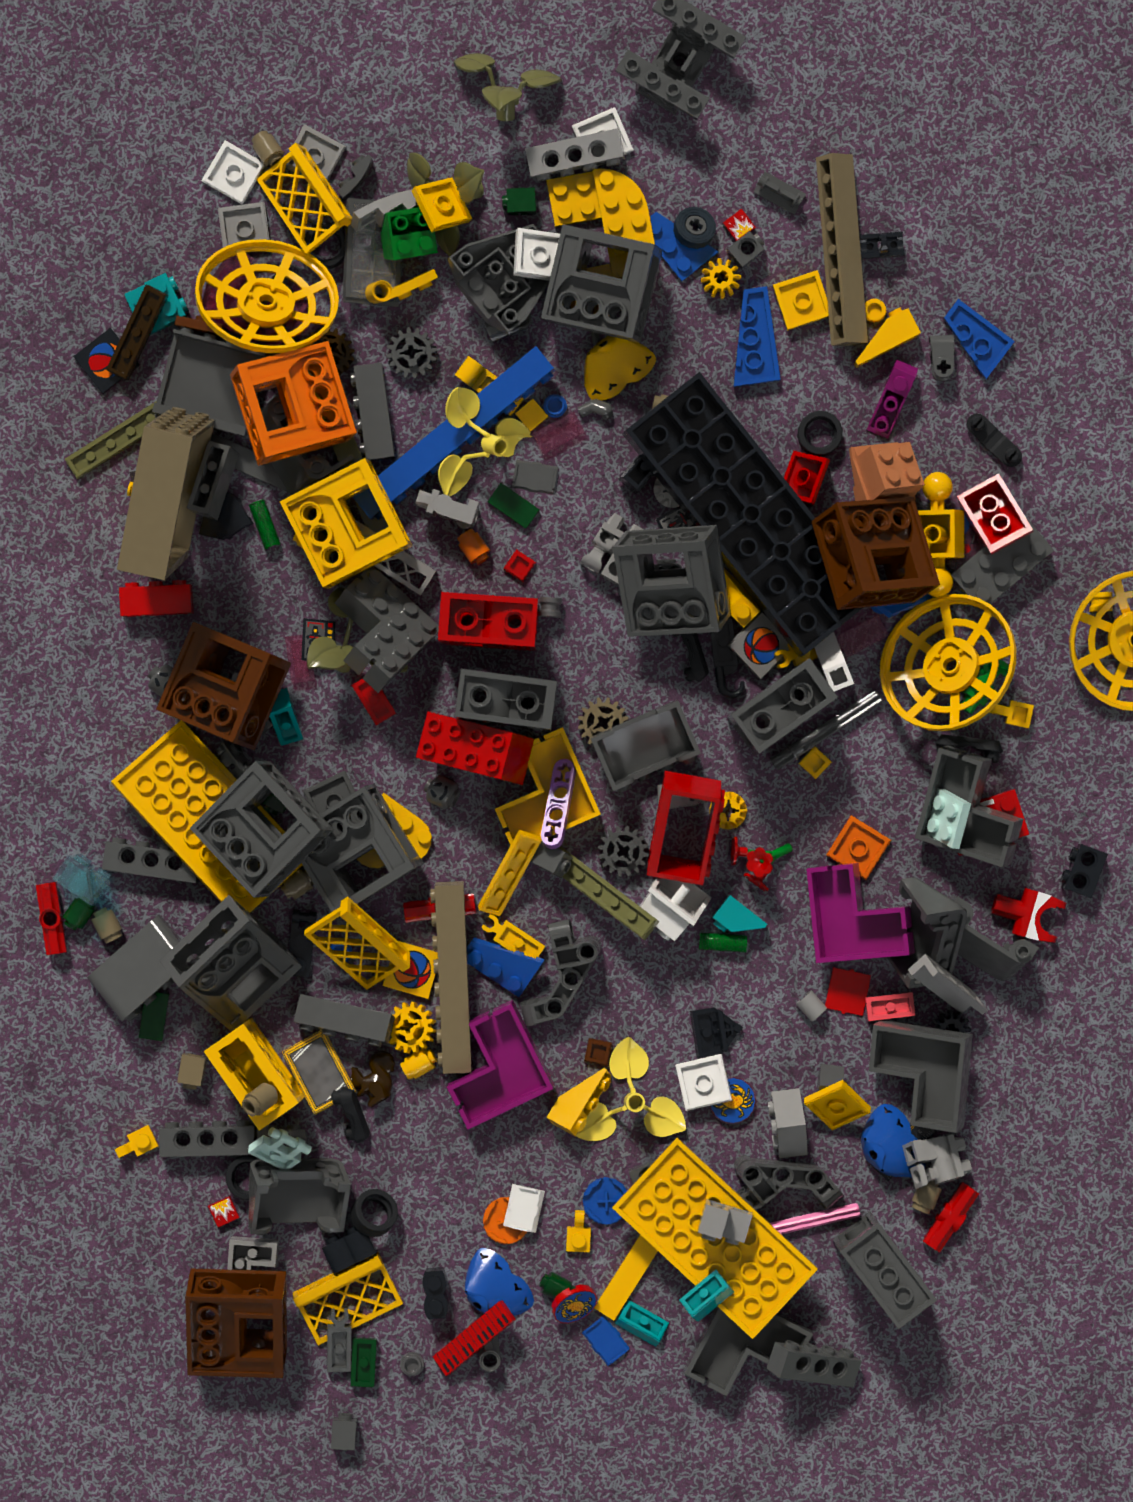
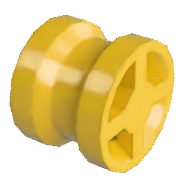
(1098, 601)

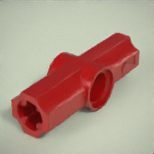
(422, 909)
(53, 934)
(950, 1217)

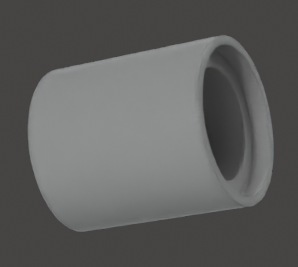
(811, 1006)

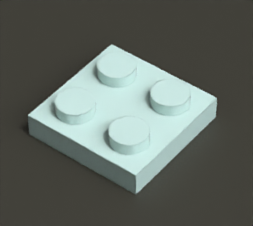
(948, 818)

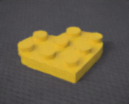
(414, 828)

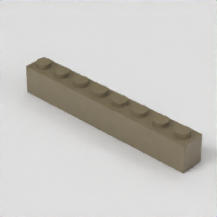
(841, 249)
(453, 977)

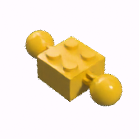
(942, 529)

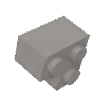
(788, 1123)
(724, 1221)
(251, 1252)

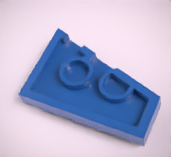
(679, 258)
(978, 337)
(503, 966)

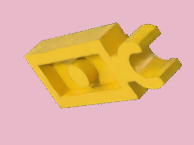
(514, 938)

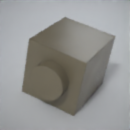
(192, 1070)

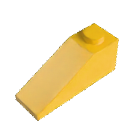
(894, 332)
(741, 604)

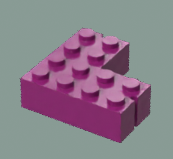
(844, 928)
(513, 1068)

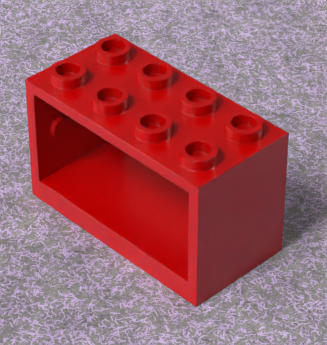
(475, 748)
(680, 868)

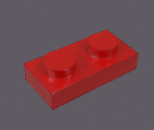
(375, 703)

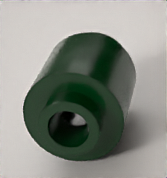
(78, 914)
(554, 1285)

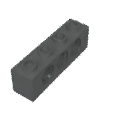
(114, 861)
(171, 1147)
(814, 1364)

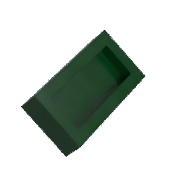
(513, 505)
(154, 1018)

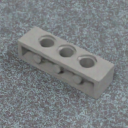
(538, 155)

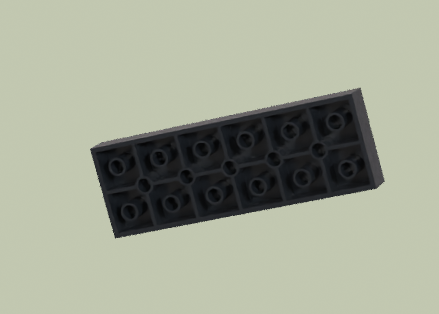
(761, 522)

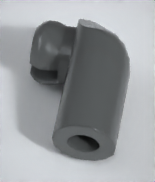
(598, 407)

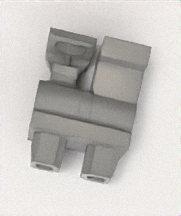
(448, 509)
(604, 543)
(944, 1158)

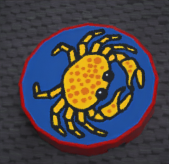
(574, 1304)

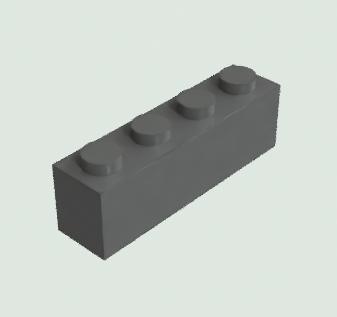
(374, 412)
(344, 1019)

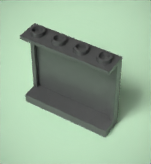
(200, 379)

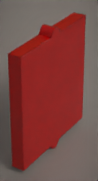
(847, 991)

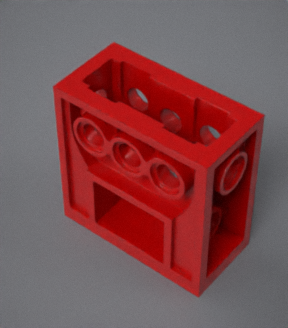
(490, 621)

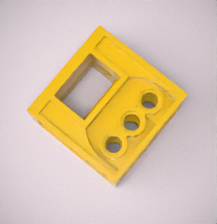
(344, 535)
(248, 1060)

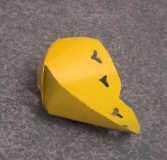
(615, 365)

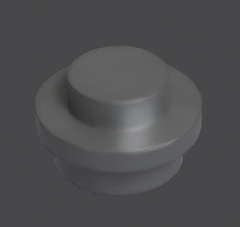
(411, 1364)

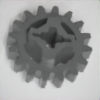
(410, 343)
(632, 864)

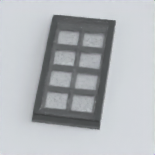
(365, 261)

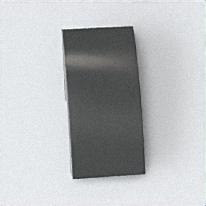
(360, 170)

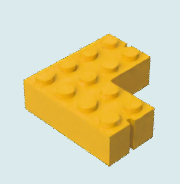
(529, 811)

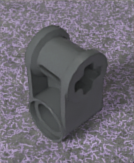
(942, 353)

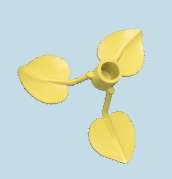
(460, 408)
(662, 1118)

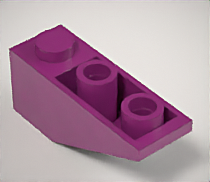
(892, 398)

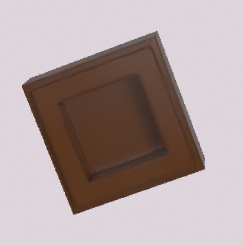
(598, 1051)

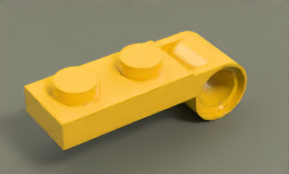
(402, 290)
(478, 377)

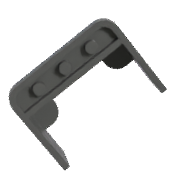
(294, 471)

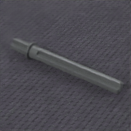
(824, 731)

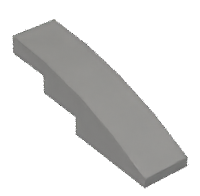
(376, 210)

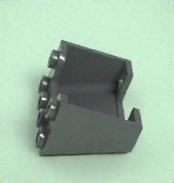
(645, 746)
(135, 970)

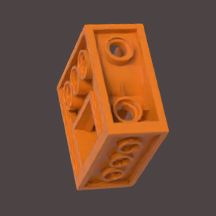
(302, 408)

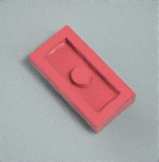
(890, 1006)

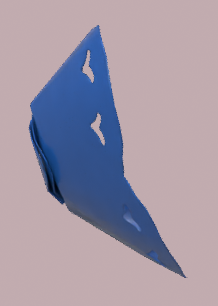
(887, 1140)
(491, 1285)

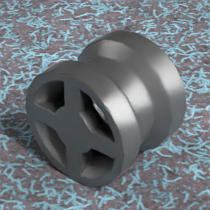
(550, 607)

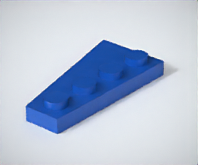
(756, 341)

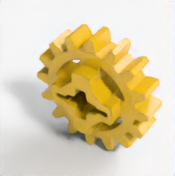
(420, 1026)

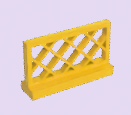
(317, 183)
(376, 936)
(334, 1283)

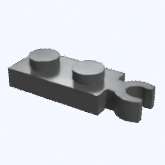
(339, 1343)

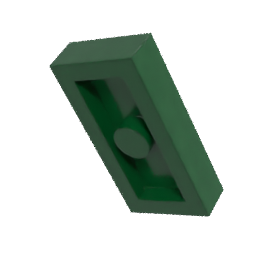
(363, 1362)

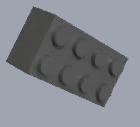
(992, 574)

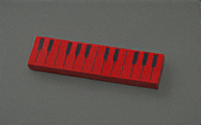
(474, 1338)

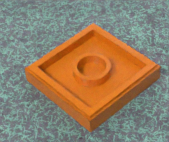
(858, 845)

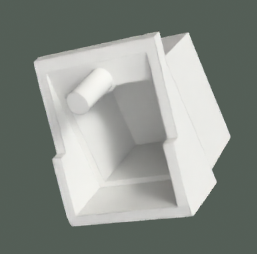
(674, 905)

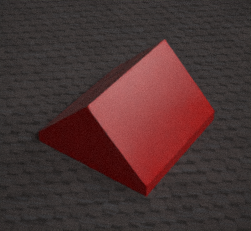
(806, 475)

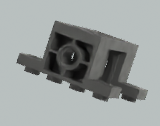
(692, 37)

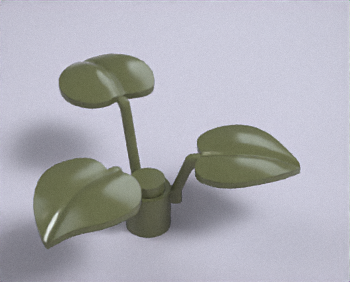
(504, 98)
(468, 184)
(324, 651)

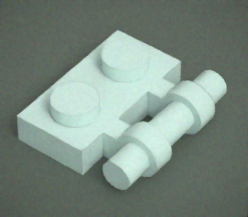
(275, 1153)

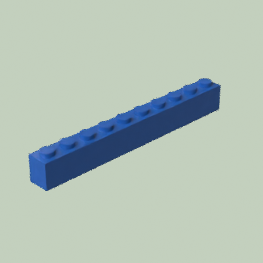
(446, 440)

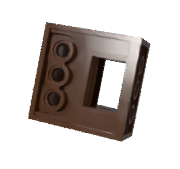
(869, 534)
(198, 681)
(233, 1299)

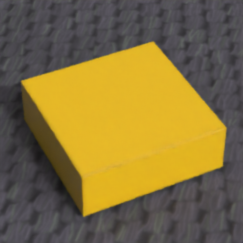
(531, 415)
(815, 762)

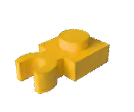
(791, 655)

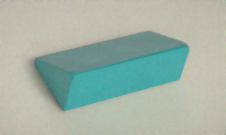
(706, 1295)
(642, 1323)

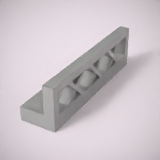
(407, 559)
(945, 985)

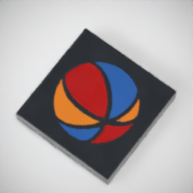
(96, 357)

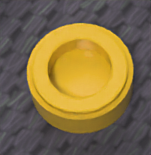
(875, 310)

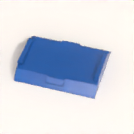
(605, 1340)

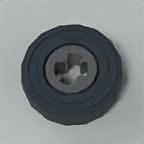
(705, 227)

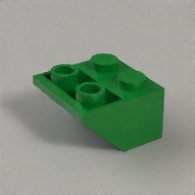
(406, 235)

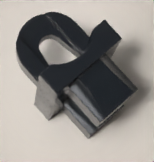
(890, 245)

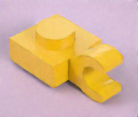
(1016, 713)
(140, 1142)
(578, 1236)

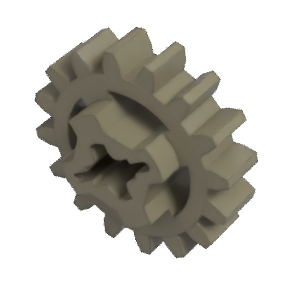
(594, 709)

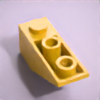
(576, 1104)

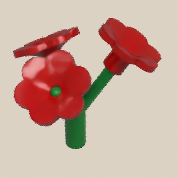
(758, 861)

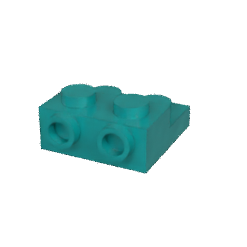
(172, 307)

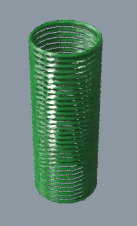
(255, 515)
(738, 944)

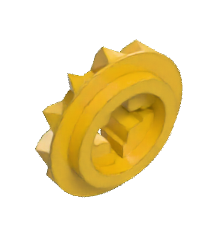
(735, 818)

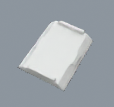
(524, 1208)

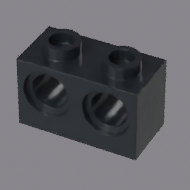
(1090, 873)

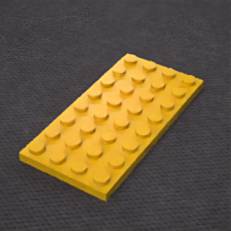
(171, 791)
(667, 1211)

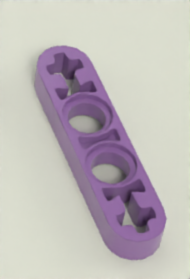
(558, 804)

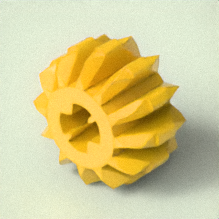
(724, 286)

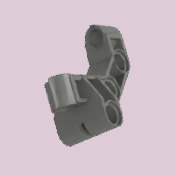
(569, 957)
(763, 1184)

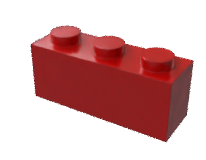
(156, 599)

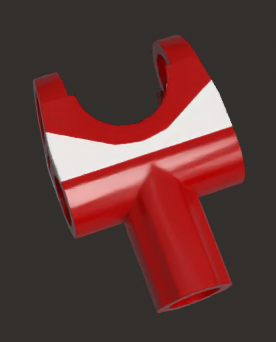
(1027, 913)

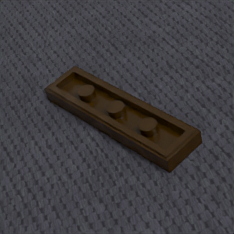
(137, 332)

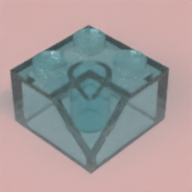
(83, 879)

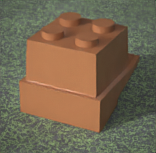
(885, 471)

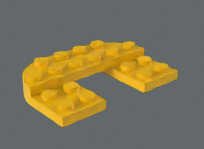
(607, 197)

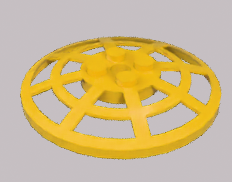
(266, 289)
(1118, 641)
(938, 657)

